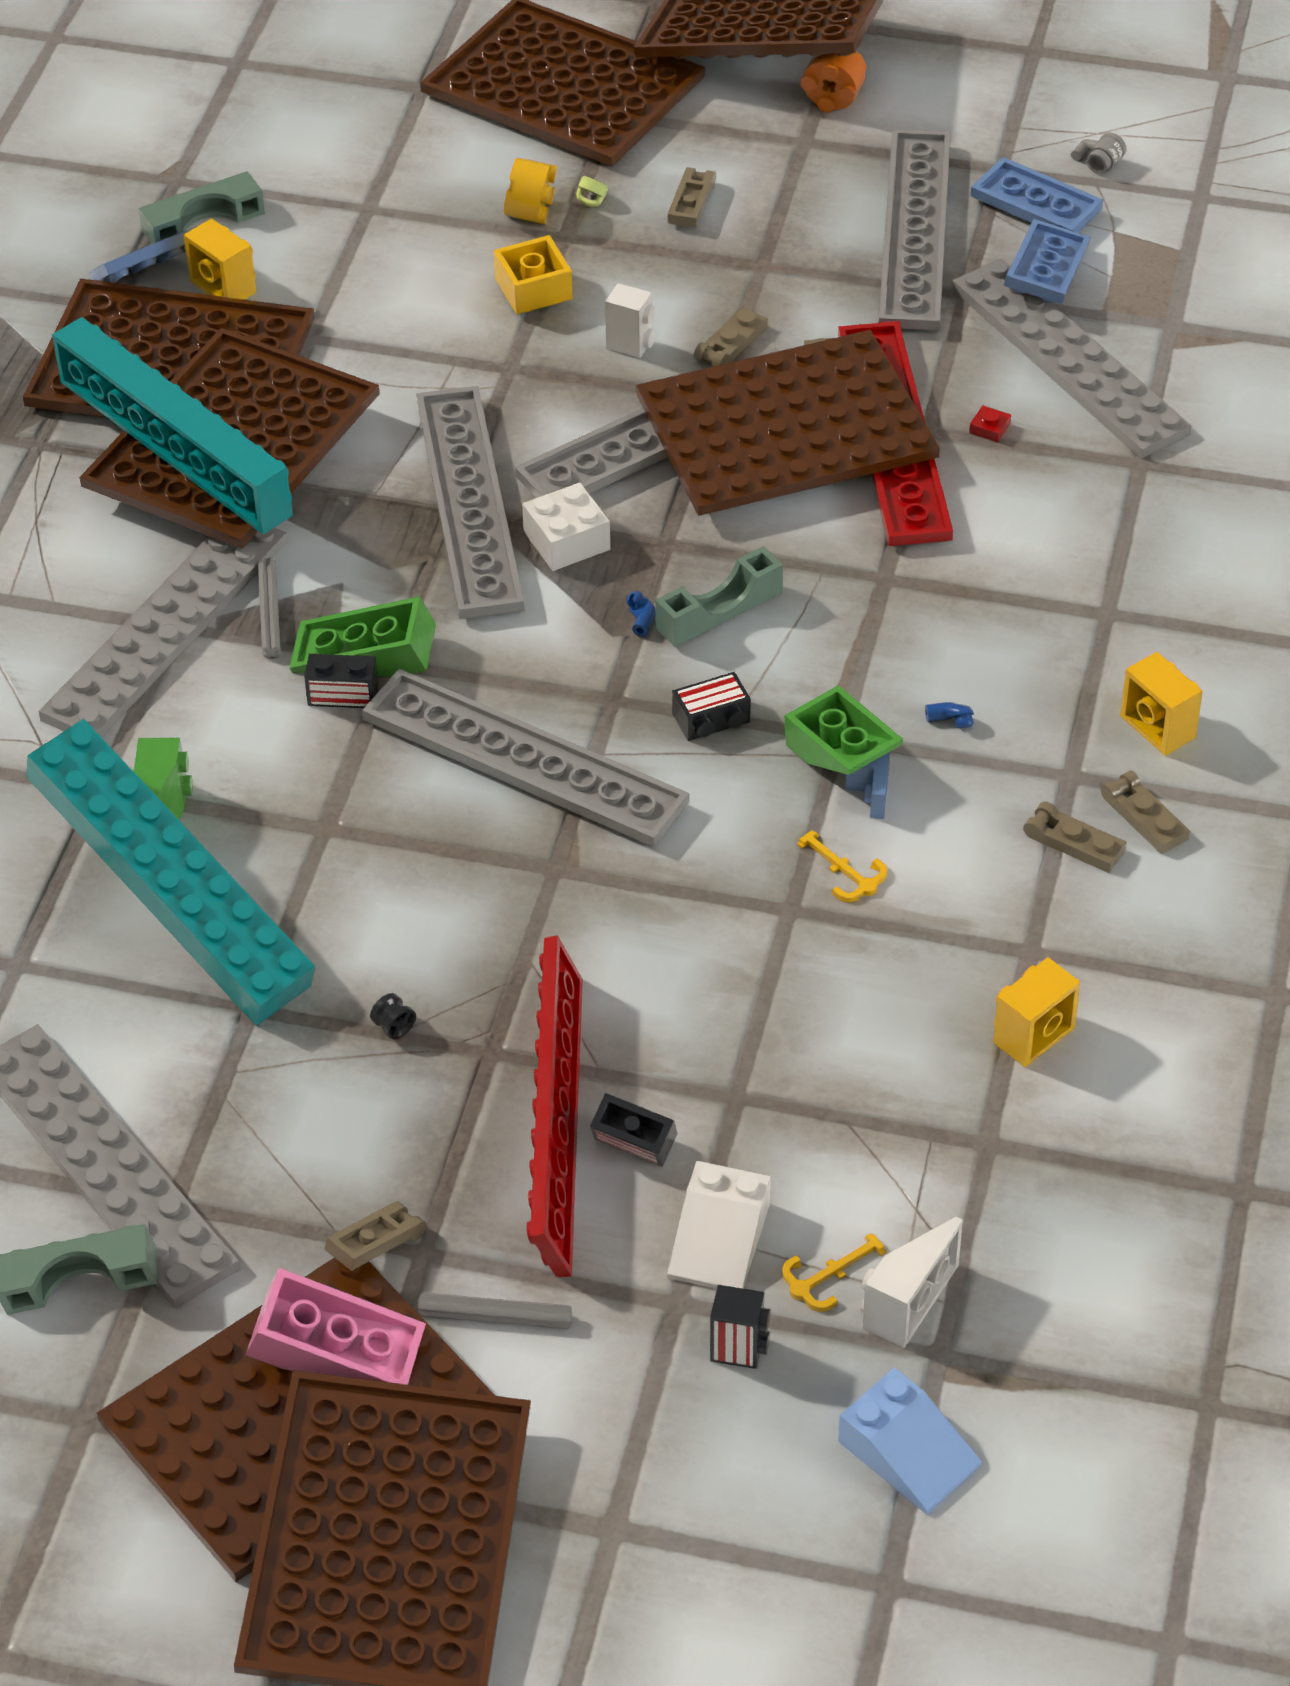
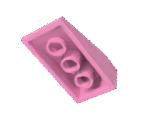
(332, 1332)

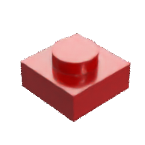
(990, 423)

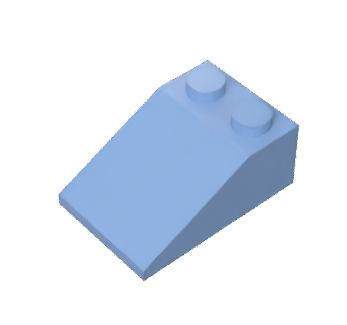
(907, 1441)

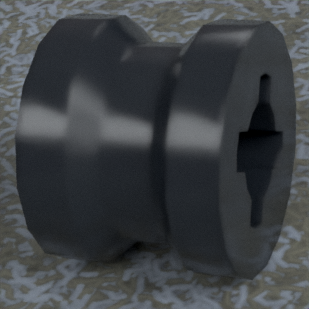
(393, 1016)

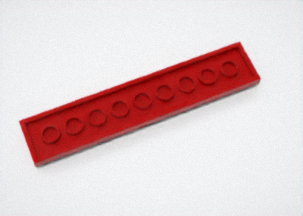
(909, 495)
(556, 1109)

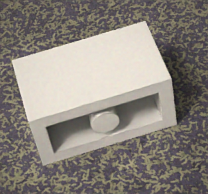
(629, 320)

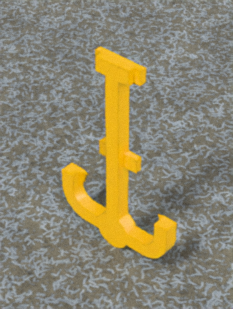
(867, 885)
(801, 1289)

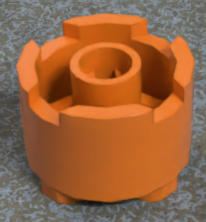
(834, 80)

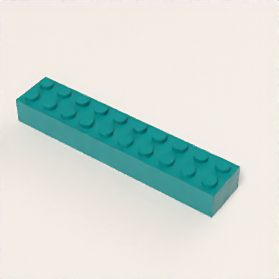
(173, 425)
(170, 871)

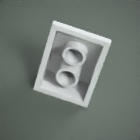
(719, 1226)
(910, 1282)

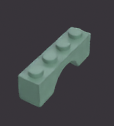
(231, 198)
(751, 582)
(35, 1272)

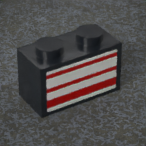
(340, 680)
(711, 706)
(633, 1129)
(739, 1327)

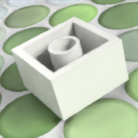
(566, 526)

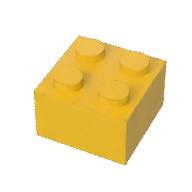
(220, 261)
(533, 274)
(1161, 703)
(1036, 1011)

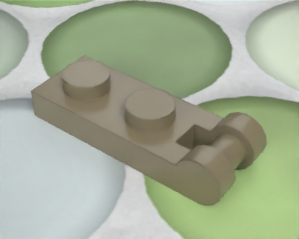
(691, 197)
(731, 338)
(1145, 812)
(1074, 837)
(374, 1235)

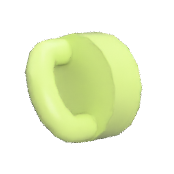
(594, 187)

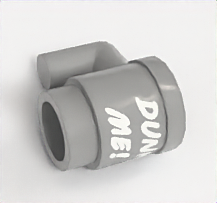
(1102, 153)

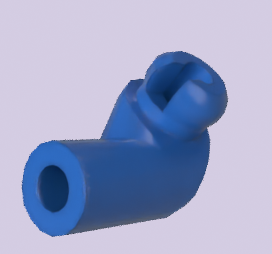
(643, 611)
(950, 710)

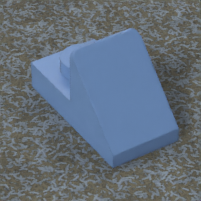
(874, 782)

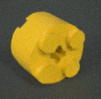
(530, 190)

